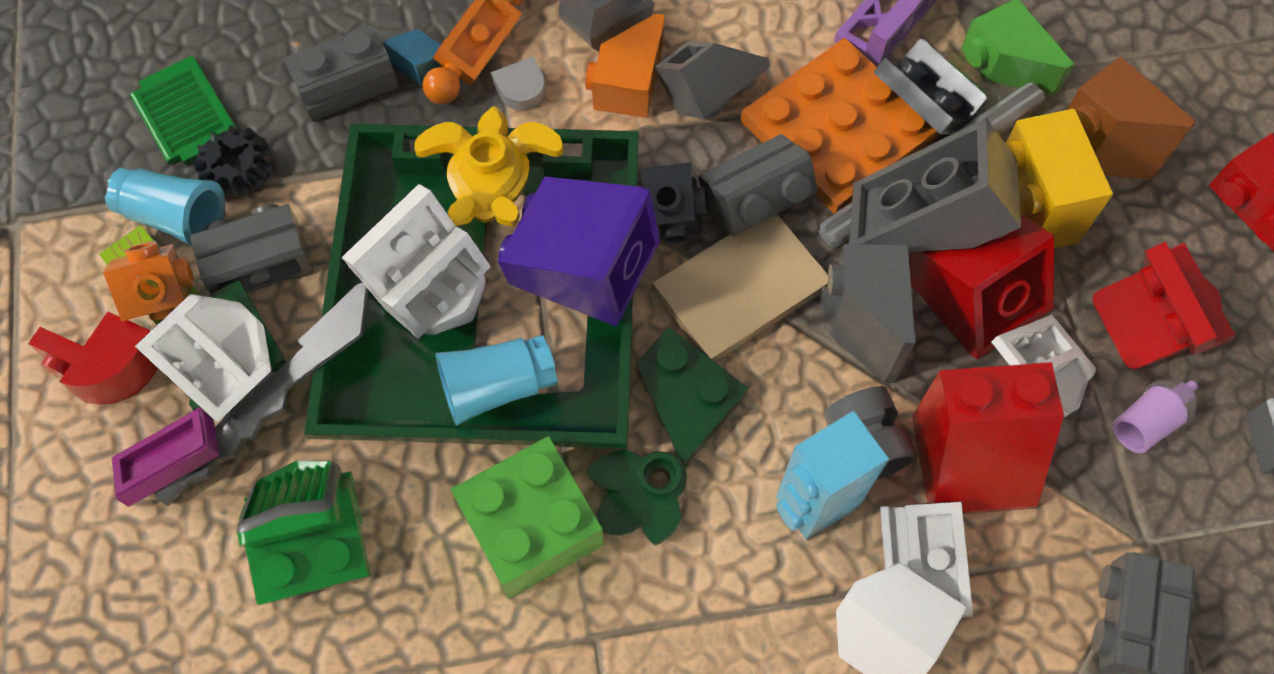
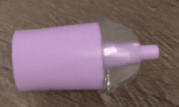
(1156, 414)

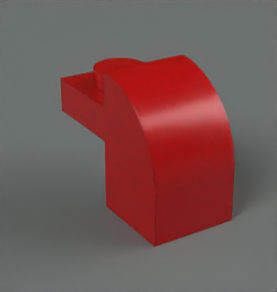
(105, 367)

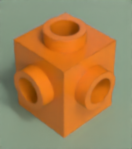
(149, 281)

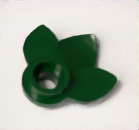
(633, 499)

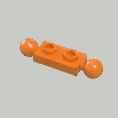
(469, 47)

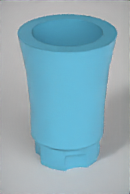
(165, 201)
(494, 375)

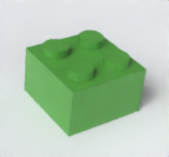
(529, 516)

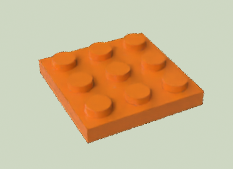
(841, 119)

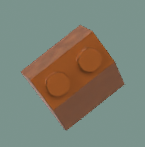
(1129, 121)

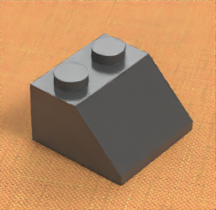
(872, 306)

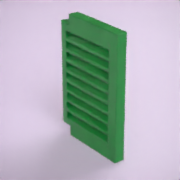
(180, 110)

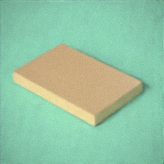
(741, 287)

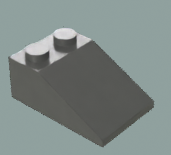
(941, 196)

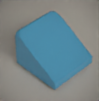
(413, 54)

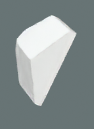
(1049, 342)
(210, 351)
(895, 622)

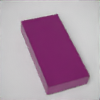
(164, 457)

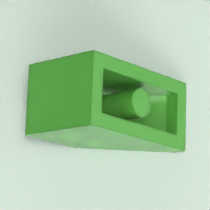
(1016, 49)

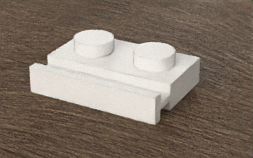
(931, 544)

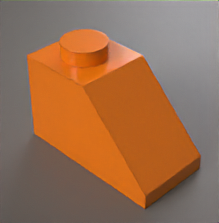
(626, 69)

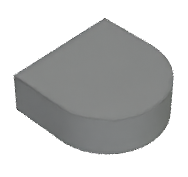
(520, 84)

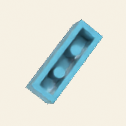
(829, 476)

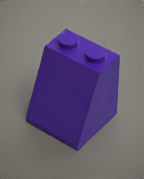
(582, 245)

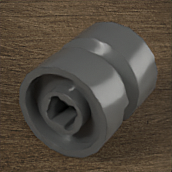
(878, 415)

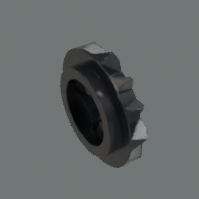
(254, 157)

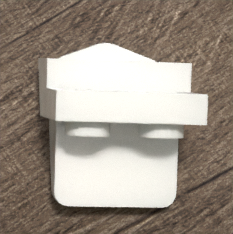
(421, 266)

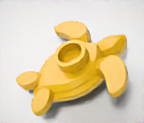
(490, 166)

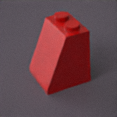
(988, 286)
(988, 436)

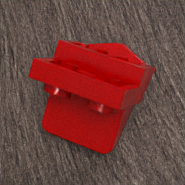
(1163, 309)

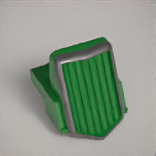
(302, 531)

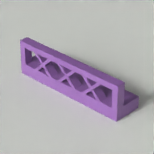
(890, 27)

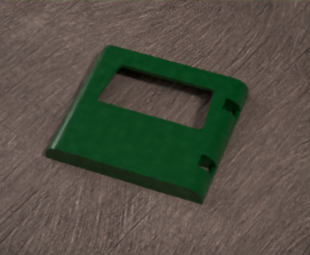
(390, 379)

